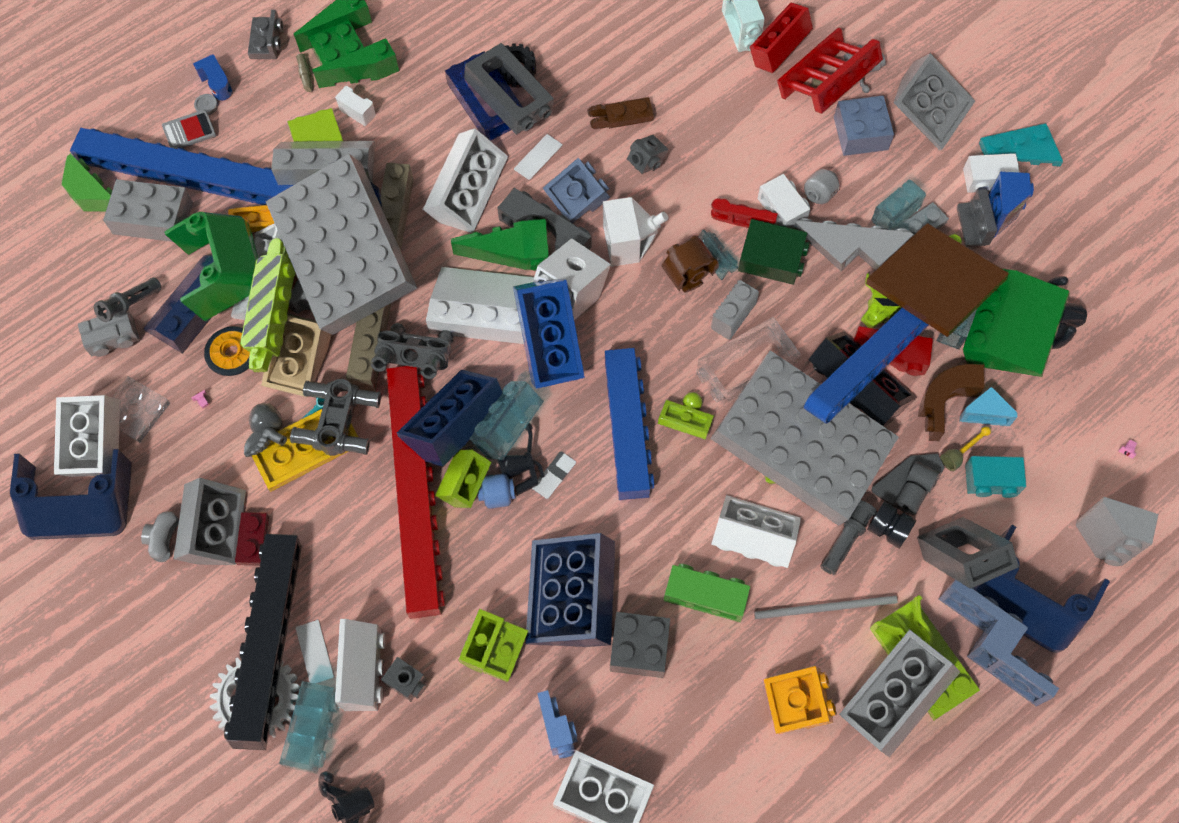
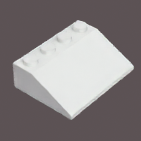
(476, 305)

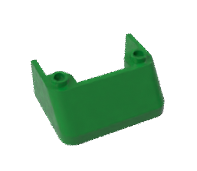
(234, 258)

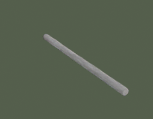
(825, 607)

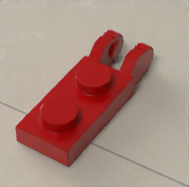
(740, 214)

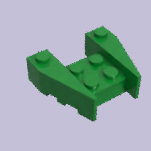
(339, 48)

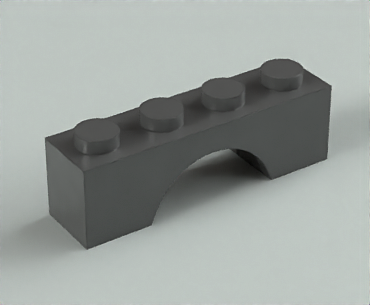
(522, 207)

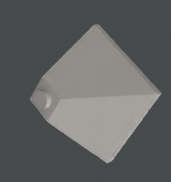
(933, 100)

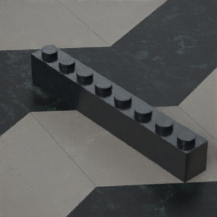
(264, 643)

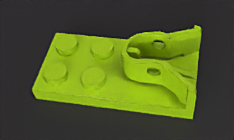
(912, 617)

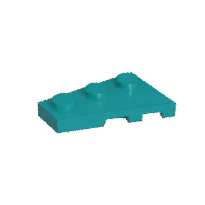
(1029, 144)

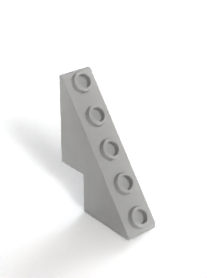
(845, 242)

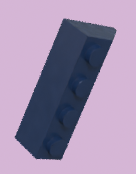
(176, 322)
(450, 417)

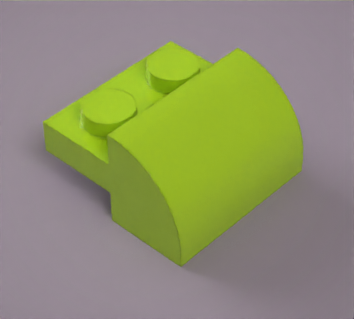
(492, 646)

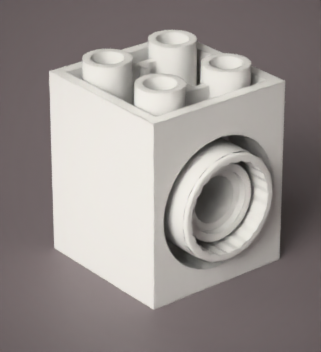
(581, 269)

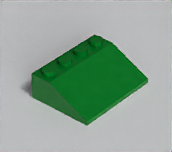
(1016, 325)

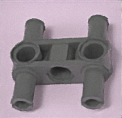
(395, 345)
(336, 417)

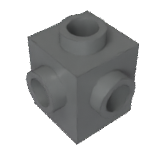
(647, 154)

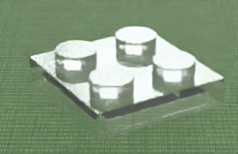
(138, 408)

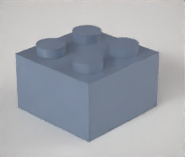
(863, 125)

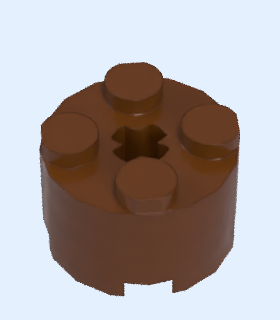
(689, 264)

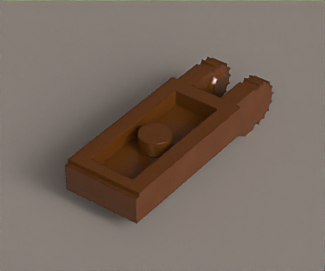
(621, 113)

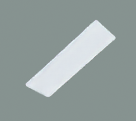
(538, 156)
(314, 652)

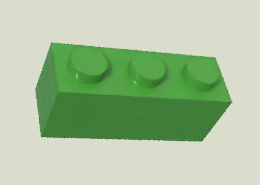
(707, 592)

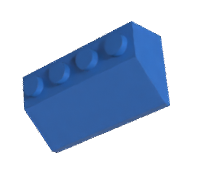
(548, 332)

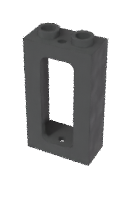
(515, 117)
(968, 568)

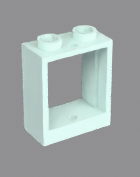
(744, 21)

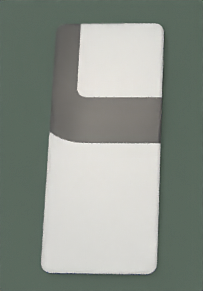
(554, 474)

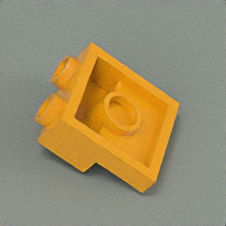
(799, 700)

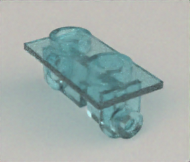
(725, 260)

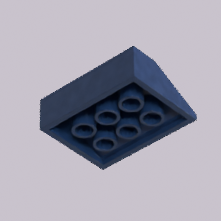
(571, 591)

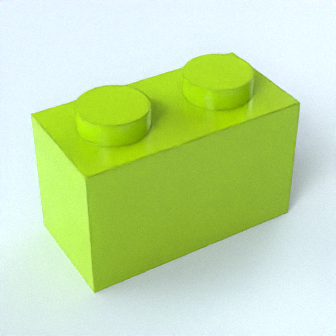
(463, 479)

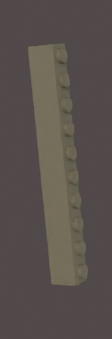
(395, 204)

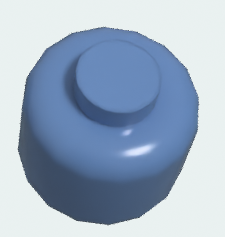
(496, 491)

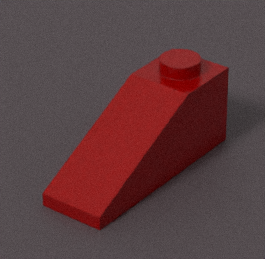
(913, 359)

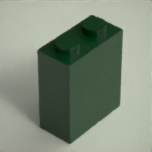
(773, 252)

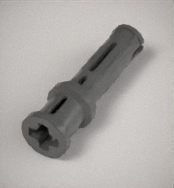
(111, 305)
(852, 529)

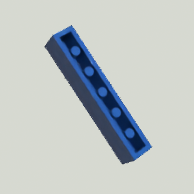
(627, 424)

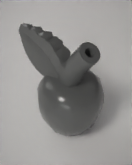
(265, 423)

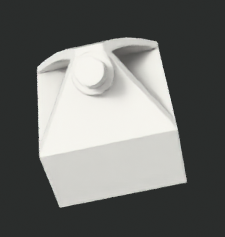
(629, 230)

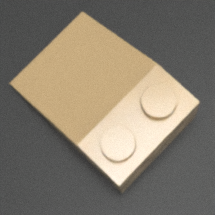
(299, 356)

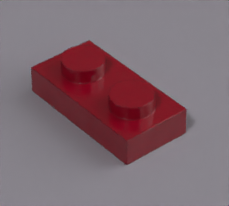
(251, 534)

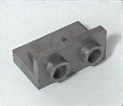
(265, 37)
(977, 220)

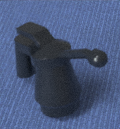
(516, 464)

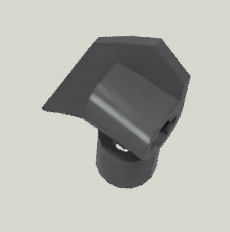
(910, 482)

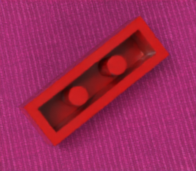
(781, 37)

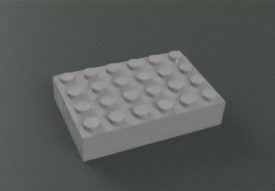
(340, 245)
(812, 460)

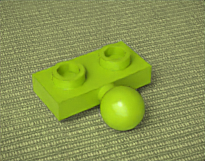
(687, 416)

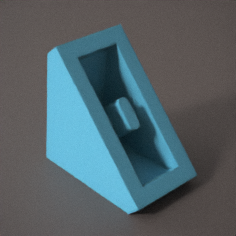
(989, 409)

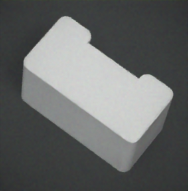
(354, 106)

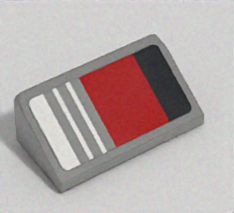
(189, 129)

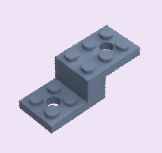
(997, 642)

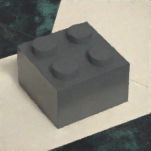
(639, 645)

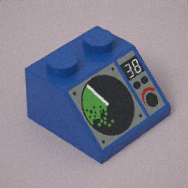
(1009, 197)

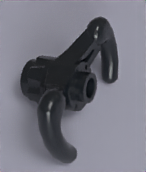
(1073, 317)
(347, 805)

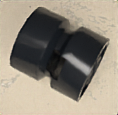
(891, 524)

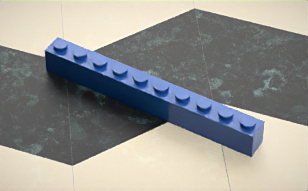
(176, 166)

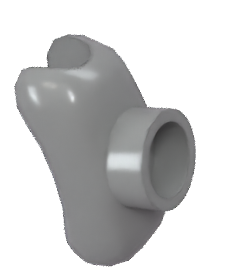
(159, 535)

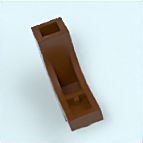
(957, 381)

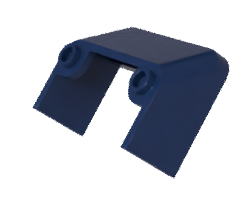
(72, 516)
(1047, 621)

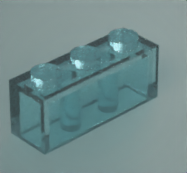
(506, 420)
(309, 728)

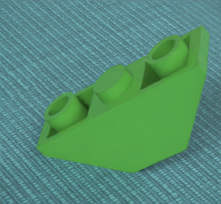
(83, 187)

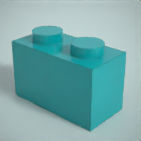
(995, 476)

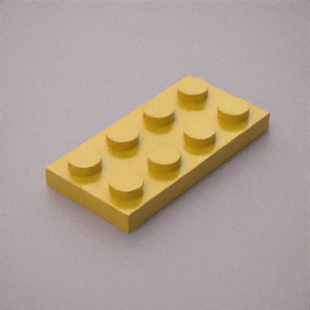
(292, 460)

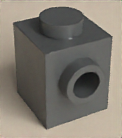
(405, 680)

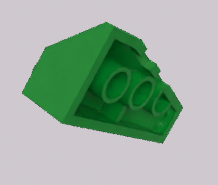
(515, 247)

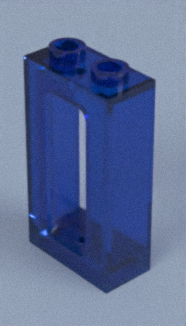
(488, 126)

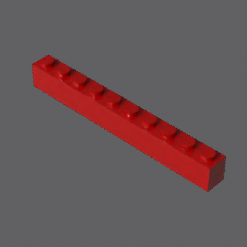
(414, 500)

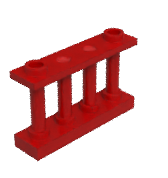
(838, 83)

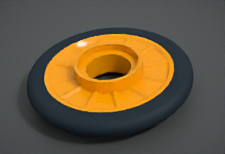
(215, 352)

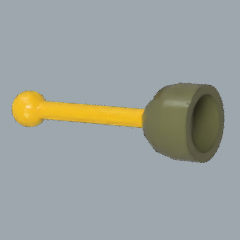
(953, 458)

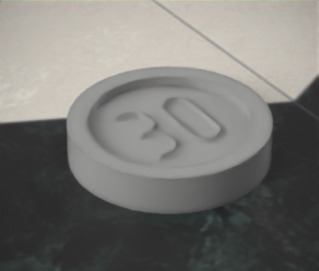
(206, 102)

